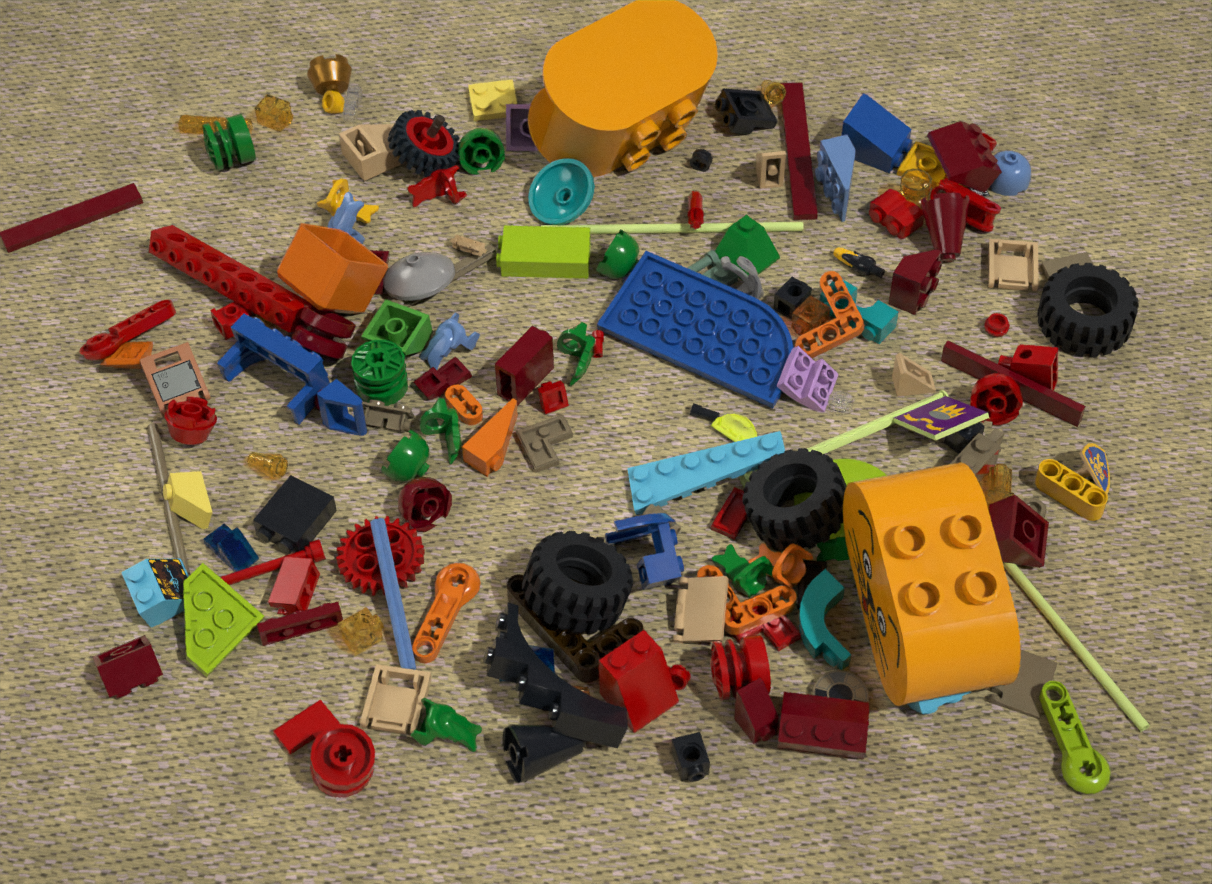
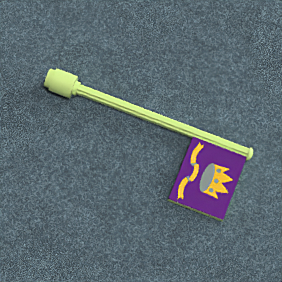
(931, 417)

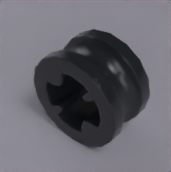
(701, 160)

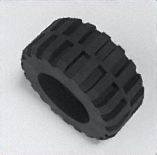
(1084, 332)
(786, 477)
(569, 603)

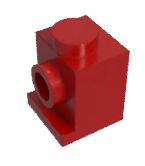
(226, 317)

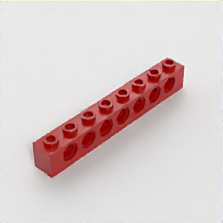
(228, 277)

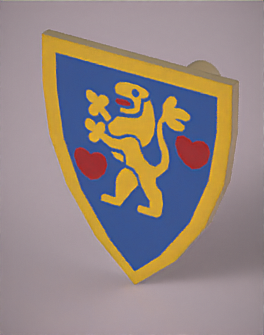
(1095, 465)

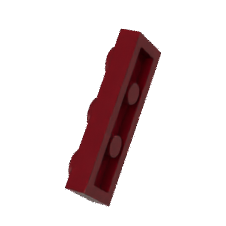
(300, 623)

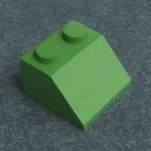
(400, 325)

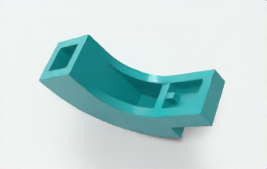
(816, 602)

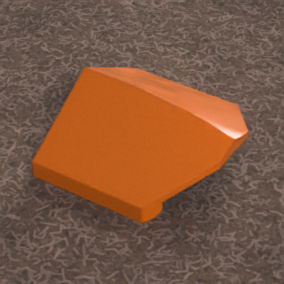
(129, 355)

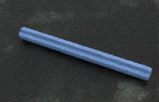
(393, 594)

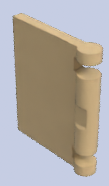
(701, 609)

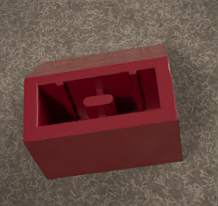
(914, 280)

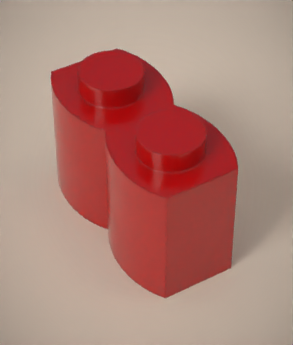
(896, 213)

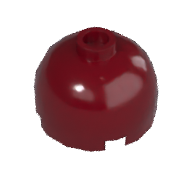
(424, 498)

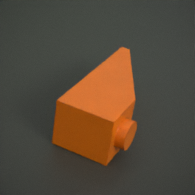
(489, 445)

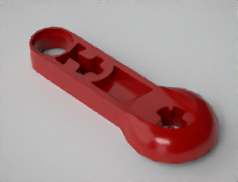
(105, 345)

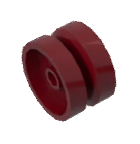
(323, 332)

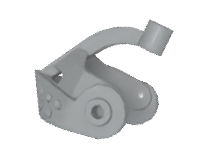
(751, 281)

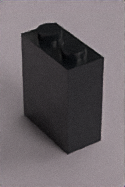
(294, 515)

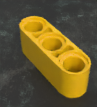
(1071, 489)

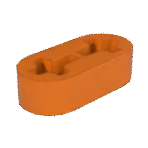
(468, 401)

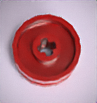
(337, 744)

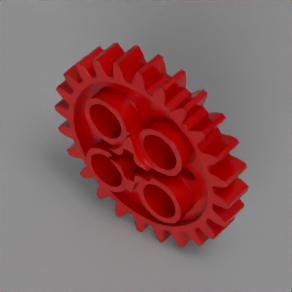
(355, 569)

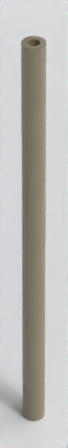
(163, 476)

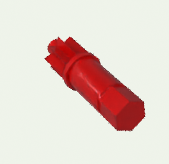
(695, 210)

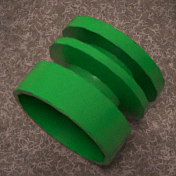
(229, 142)
(380, 372)

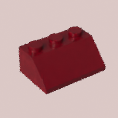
(965, 155)
(824, 725)

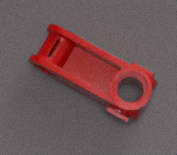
(980, 211)

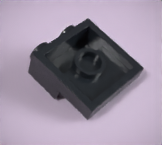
(744, 110)

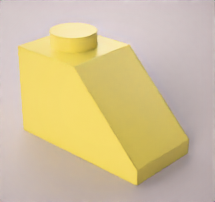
(188, 497)

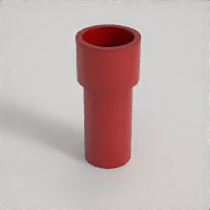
(598, 348)

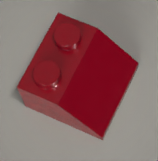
(1019, 532)
(128, 667)

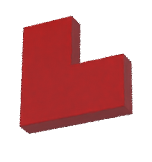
(779, 631)
(305, 727)

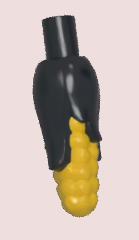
(861, 263)

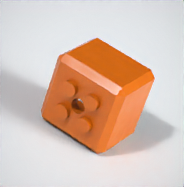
(331, 269)

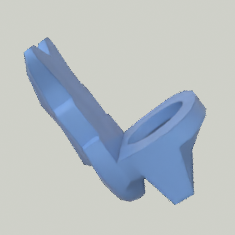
(346, 217)
(447, 337)

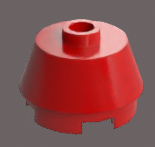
(190, 420)

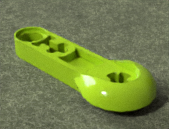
(1074, 743)

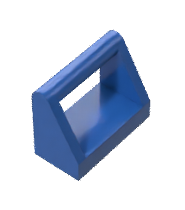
(334, 412)

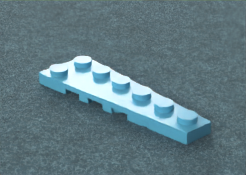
(685, 473)

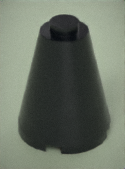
(537, 750)

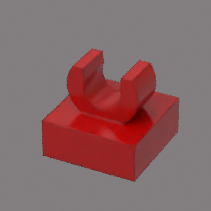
(552, 396)

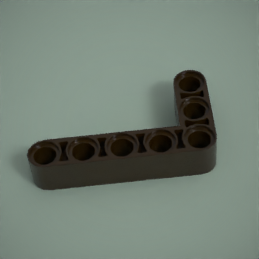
(557, 639)

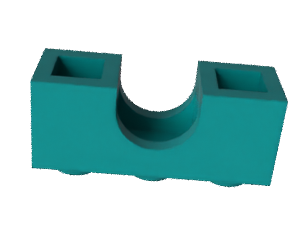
(878, 318)

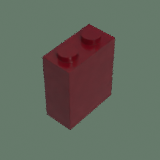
(524, 365)

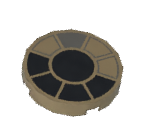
(841, 685)

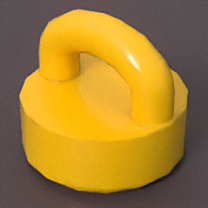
(333, 102)

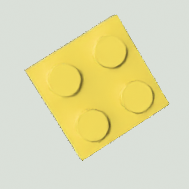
(490, 99)

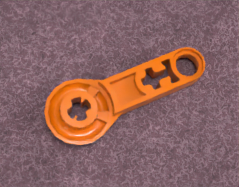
(446, 607)

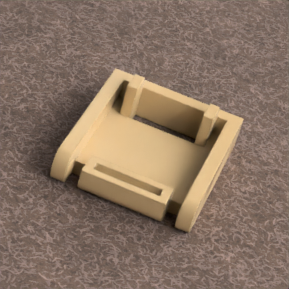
(1013, 271)
(394, 706)

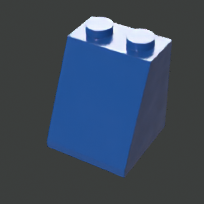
(876, 135)

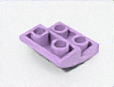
(807, 380)

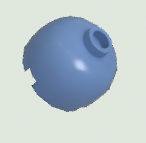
(1014, 174)

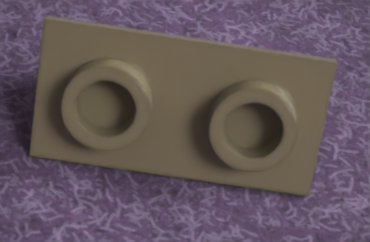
(397, 416)

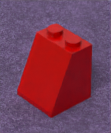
(638, 680)

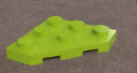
(214, 619)

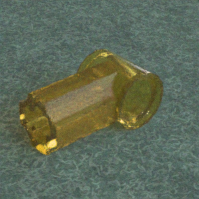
(998, 483)

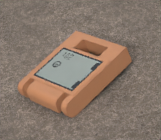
(174, 380)

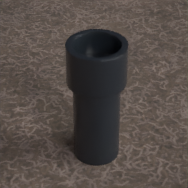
(699, 411)

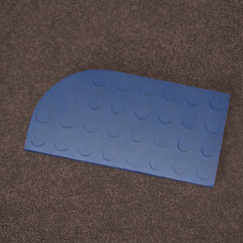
(701, 327)

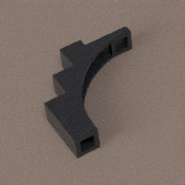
(570, 709)

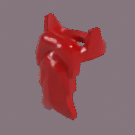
(438, 184)

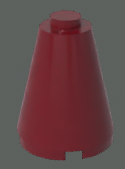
(946, 223)

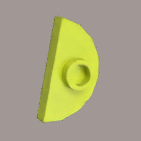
(735, 427)

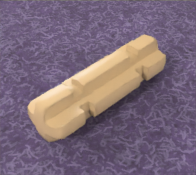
(468, 245)

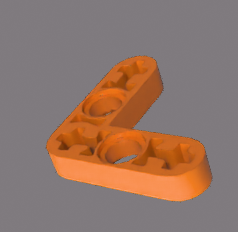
(842, 318)
(743, 610)

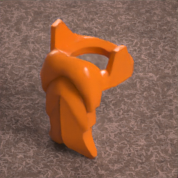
(787, 568)

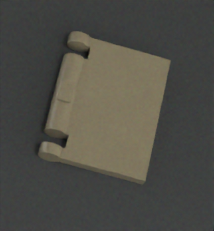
(1025, 690)

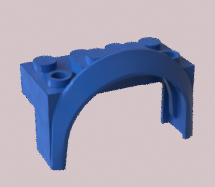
(260, 343)

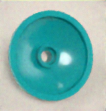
(554, 185)

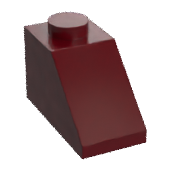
(756, 712)

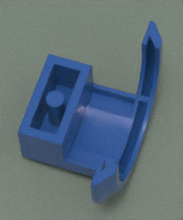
(658, 568)

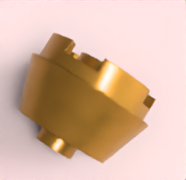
(329, 74)

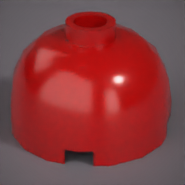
(997, 396)

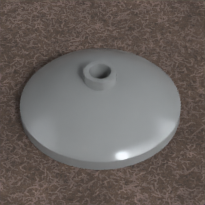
(418, 276)

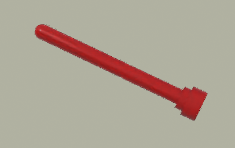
(313, 551)

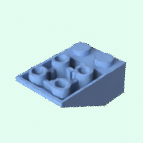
(836, 171)

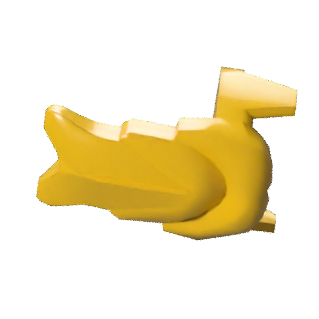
(335, 200)

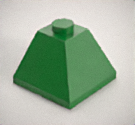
(750, 241)

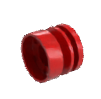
(739, 667)

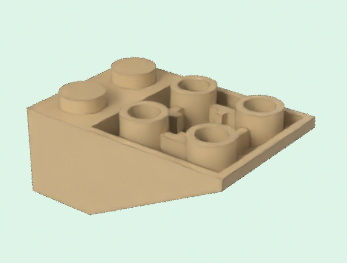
(368, 149)

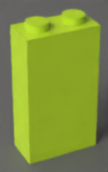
(544, 252)

